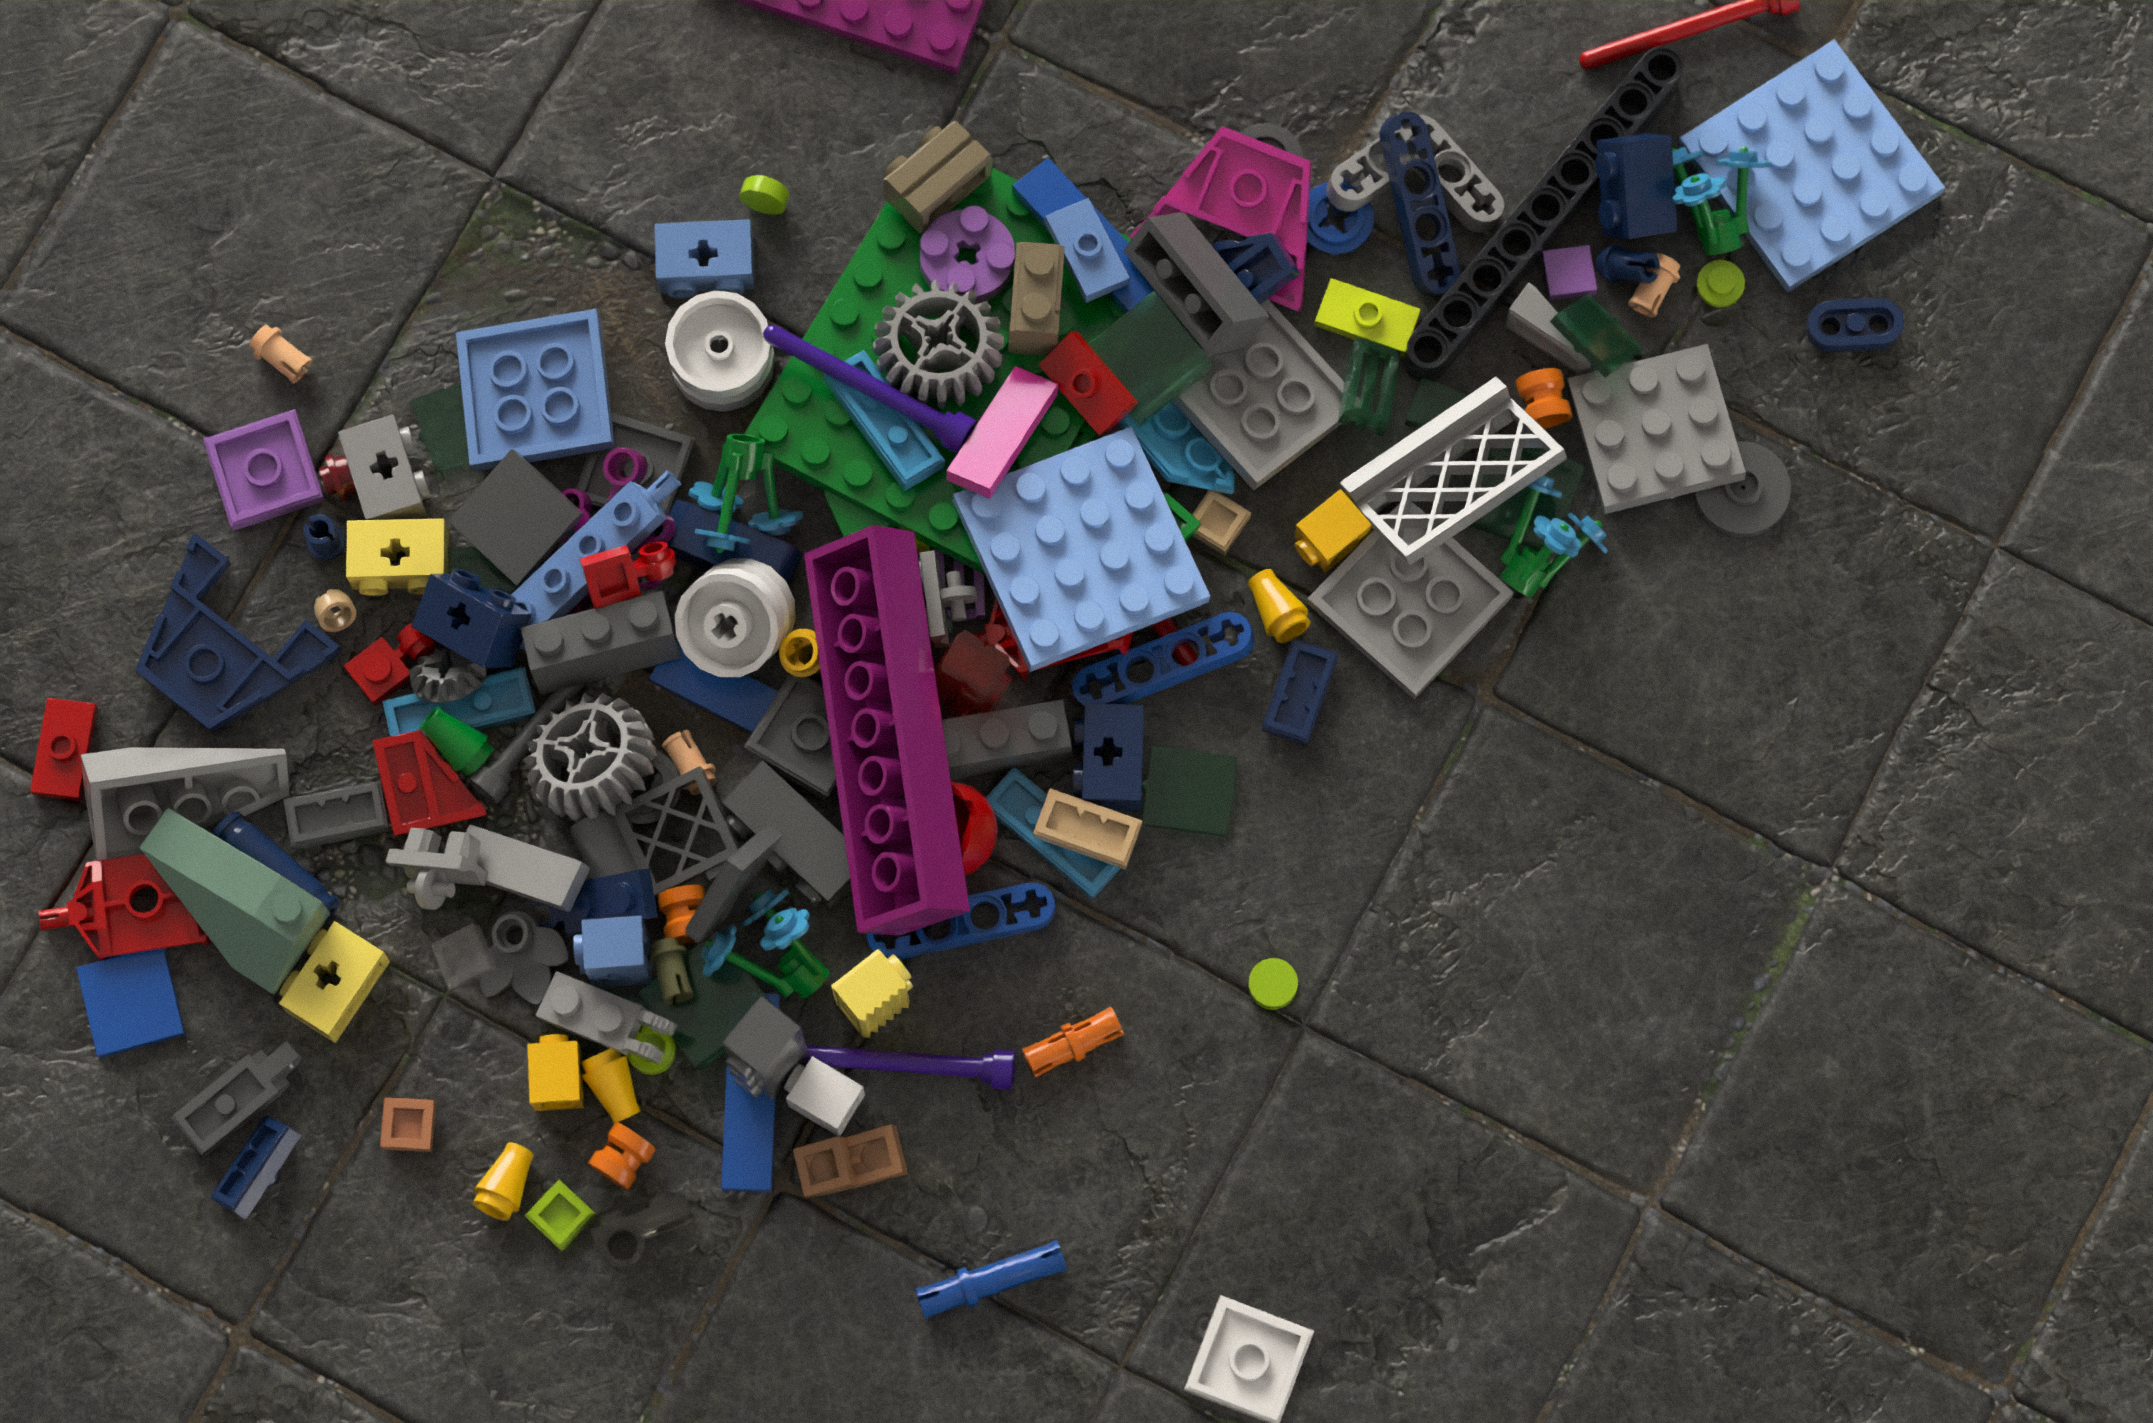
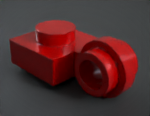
(613, 575)
(381, 669)

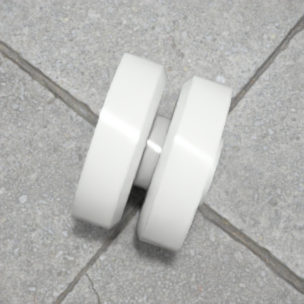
(733, 329)
(734, 617)

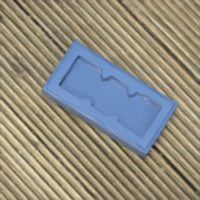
(1087, 250)

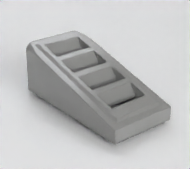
(1531, 320)

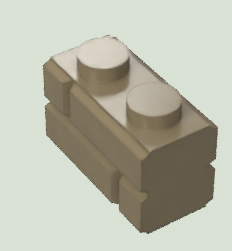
(936, 175)
(1036, 298)

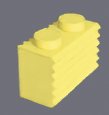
(873, 992)

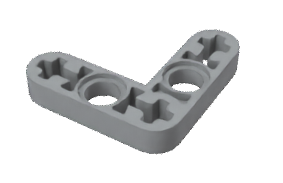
(1450, 153)

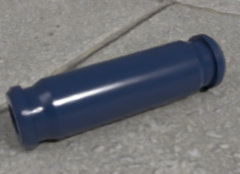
(256, 844)

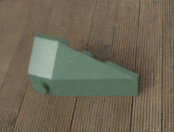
(240, 904)

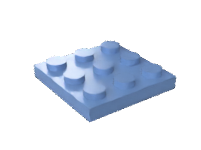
(535, 389)

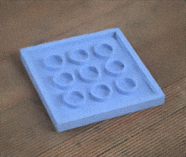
(1835, 169)
(1081, 549)

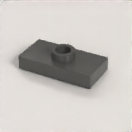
(336, 815)

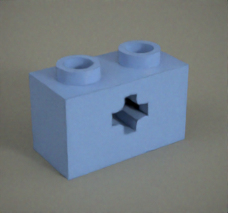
(681, 249)
(614, 951)

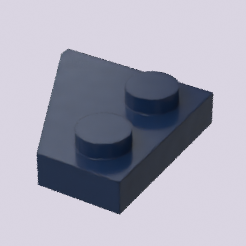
(1259, 263)

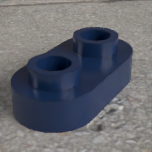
(1852, 323)

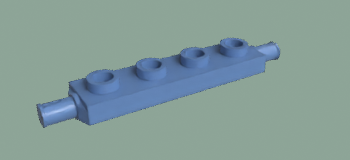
(621, 522)

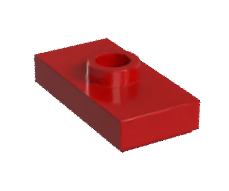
(1088, 383)
(63, 739)

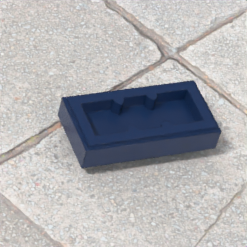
(1300, 692)
(255, 1167)

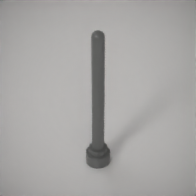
(493, 777)

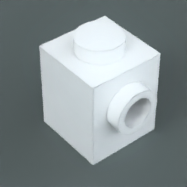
(823, 1095)

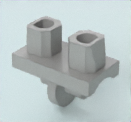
(937, 599)
(434, 873)

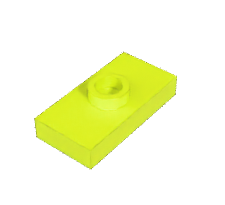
(1366, 315)

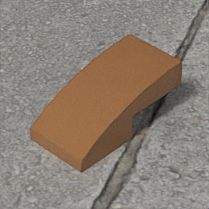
(850, 1161)

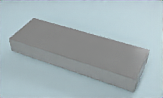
(529, 869)

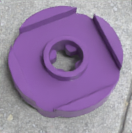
(972, 230)

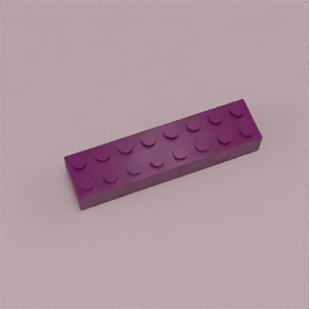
(886, 731)

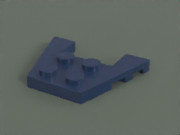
(207, 662)

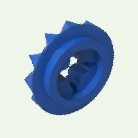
(1329, 239)

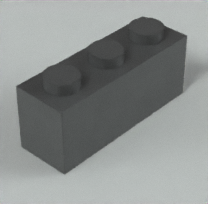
(1195, 283)
(601, 642)
(1007, 739)
(810, 844)
(764, 1050)

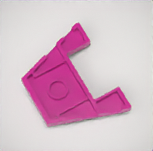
(1251, 193)

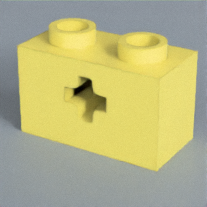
(376, 544)
(332, 1007)

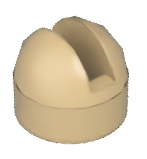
(339, 620)

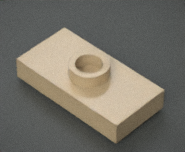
(1087, 828)

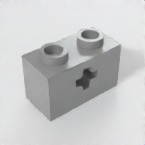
(376, 446)

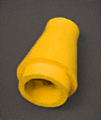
(1278, 607)
(795, 653)
(611, 1083)
(504, 1183)

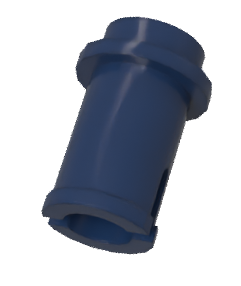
(1618, 264)
(323, 548)

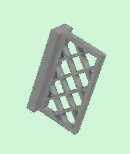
(1433, 452)

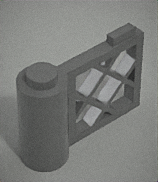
(614, 847)

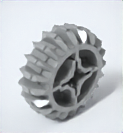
(966, 367)
(597, 771)

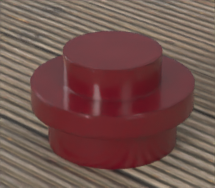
(337, 477)

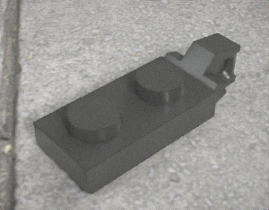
(236, 1097)

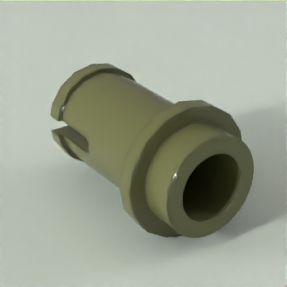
(671, 970)

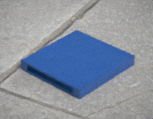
(130, 1001)

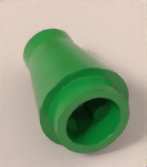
(457, 742)

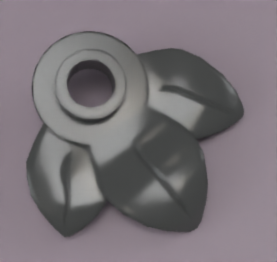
(527, 963)

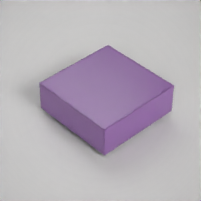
(1569, 272)

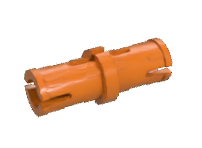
(1072, 1042)

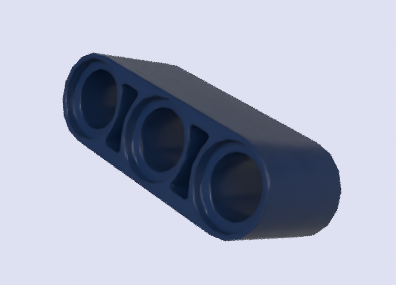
(692, 548)

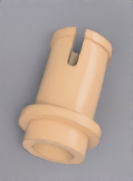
(1650, 296)
(279, 353)
(687, 757)

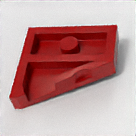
(420, 785)

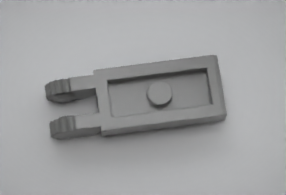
(601, 1017)

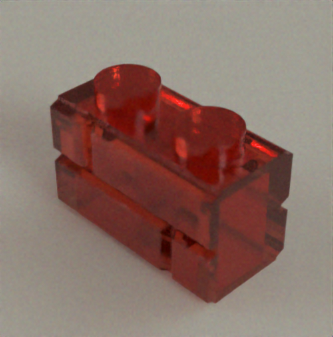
(970, 675)

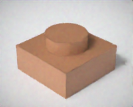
(408, 1124)

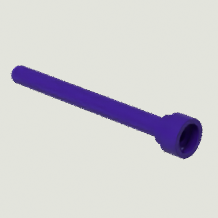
(949, 428)
(993, 1068)

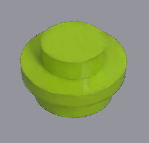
(1720, 283)

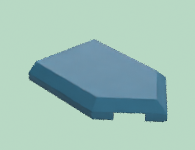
(1182, 451)

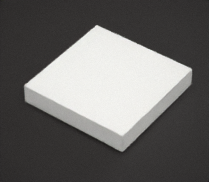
(1249, 1360)

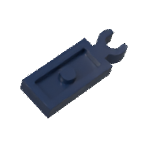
(607, 897)

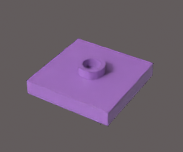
(264, 470)

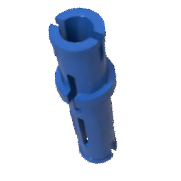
(990, 1279)

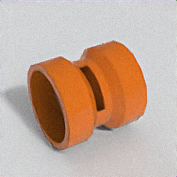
(1543, 397)
(679, 906)
(622, 1156)

